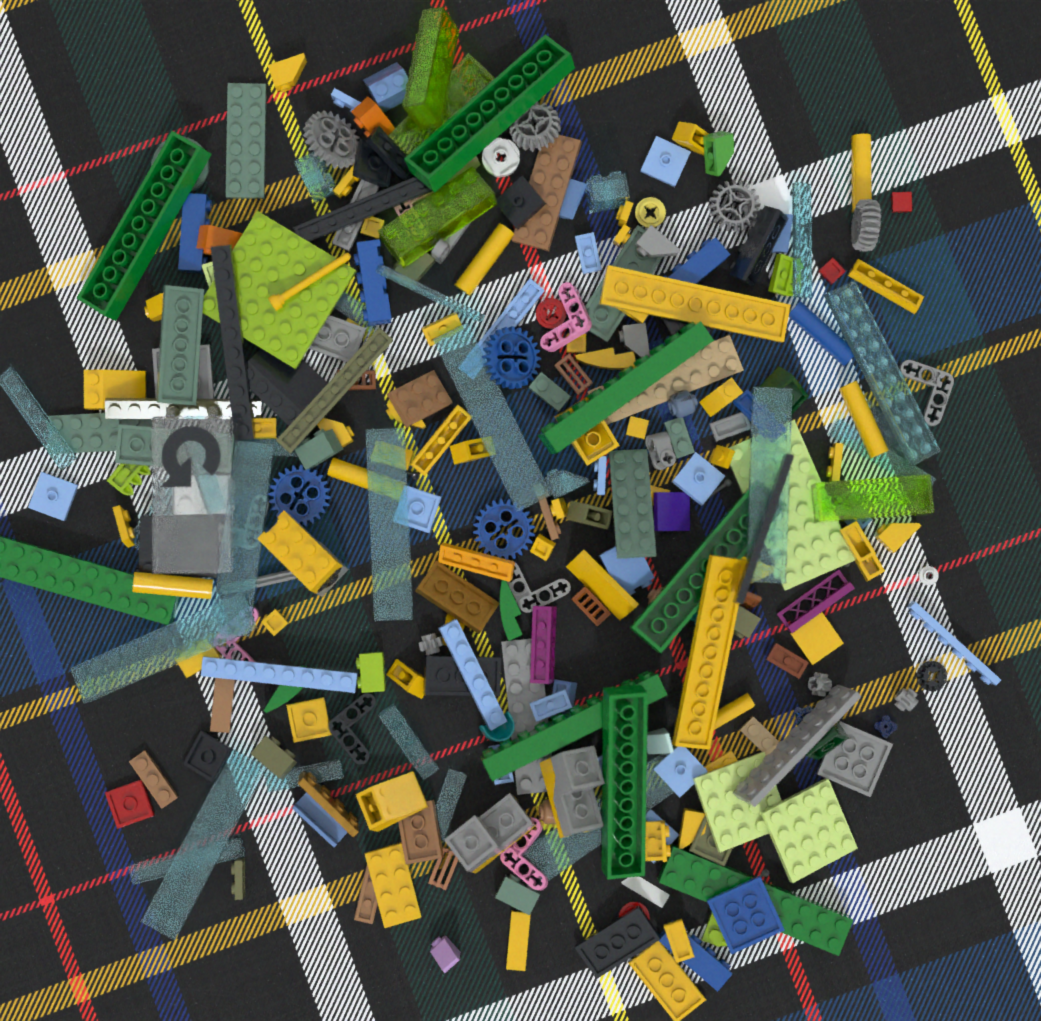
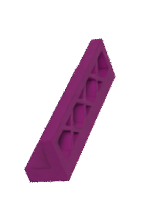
(820, 606)
(543, 644)

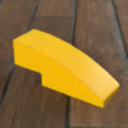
(607, 359)
(862, 551)

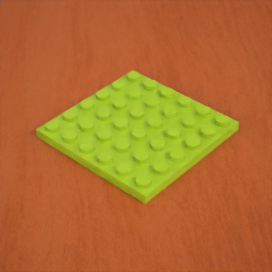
(269, 263)

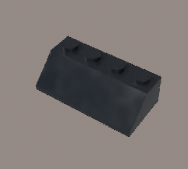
(758, 245)

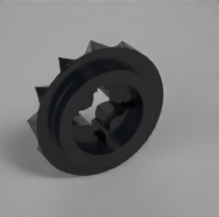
(922, 676)

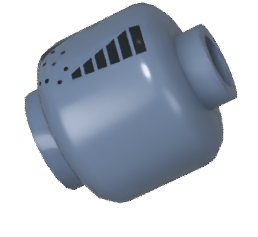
(682, 404)

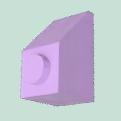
(445, 953)

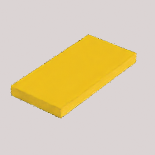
(602, 585)
(667, 981)

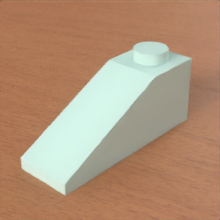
(659, 742)

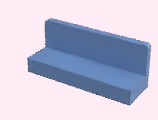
(319, 819)

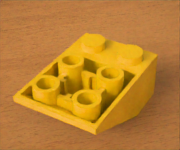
(391, 801)

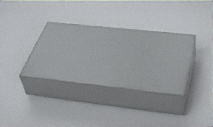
(730, 426)

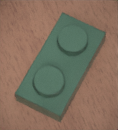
(679, 437)

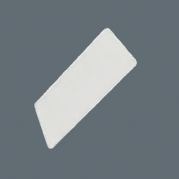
(646, 890)

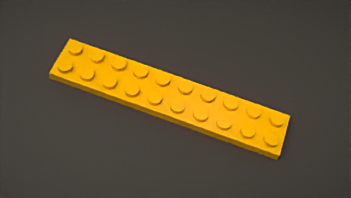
(695, 303)
(709, 653)

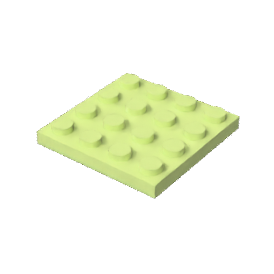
(728, 817)
(809, 830)

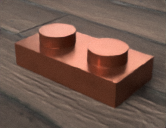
(787, 660)

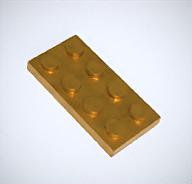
(457, 597)
(333, 807)

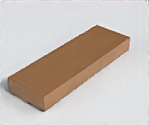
(222, 705)
(367, 901)

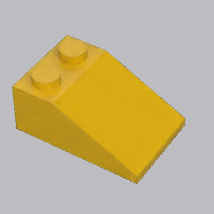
(112, 384)
(595, 442)

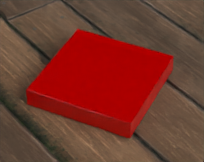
(129, 803)

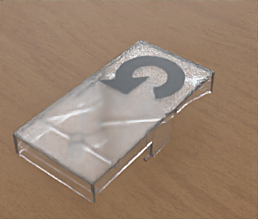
(192, 493)

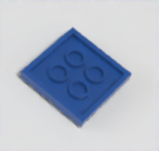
(745, 915)

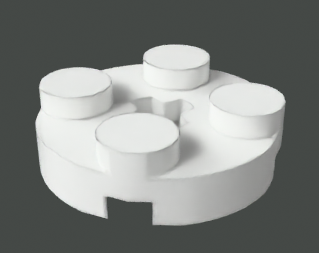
(499, 168)

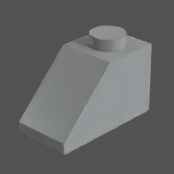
(655, 244)
(635, 339)

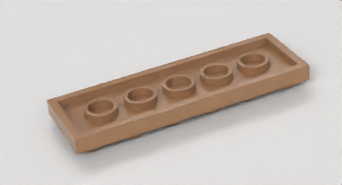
(550, 180)

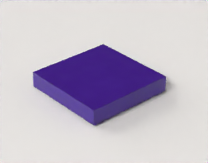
(671, 511)

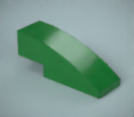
(509, 610)
(282, 695)

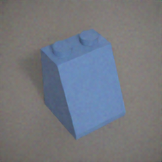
(387, 86)
(627, 571)

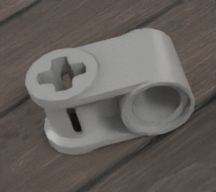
(660, 448)

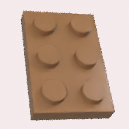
(419, 398)
(421, 836)

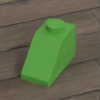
(717, 151)

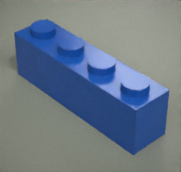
(194, 215)
(700, 263)
(704, 961)

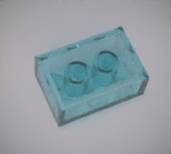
(607, 192)

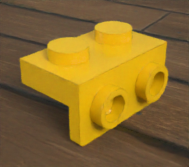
(656, 841)

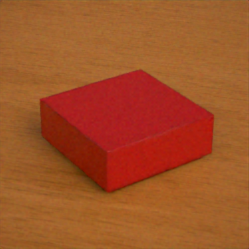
(901, 201)
(831, 271)

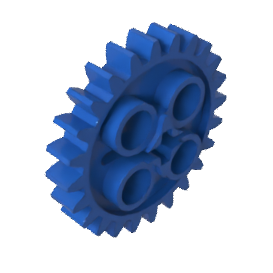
(511, 339)
(314, 505)
(493, 515)

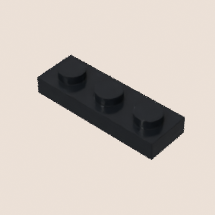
(389, 152)

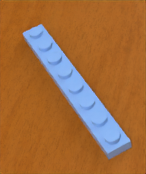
(279, 674)

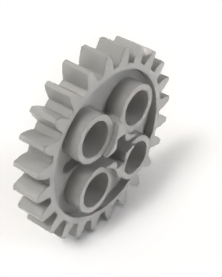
(331, 139)

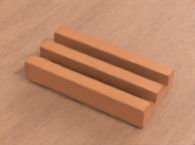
(561, 371)
(438, 883)

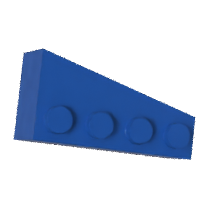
(373, 284)

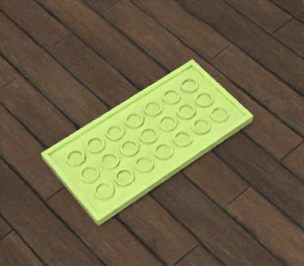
(810, 545)

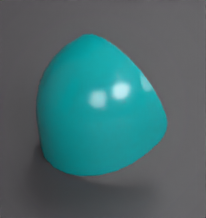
(500, 733)

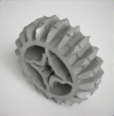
(546, 127)
(750, 199)
(866, 225)

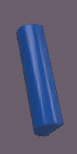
(821, 333)

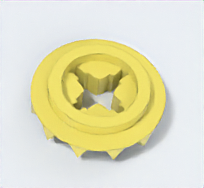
(650, 203)

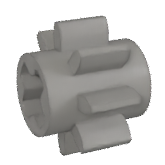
(430, 644)
(819, 684)
(906, 699)

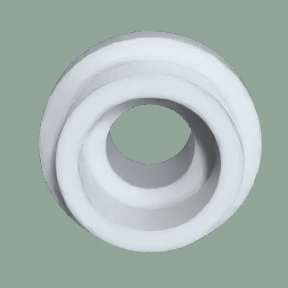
(922, 575)

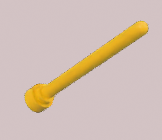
(278, 300)

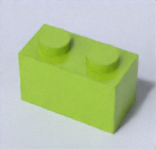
(371, 672)

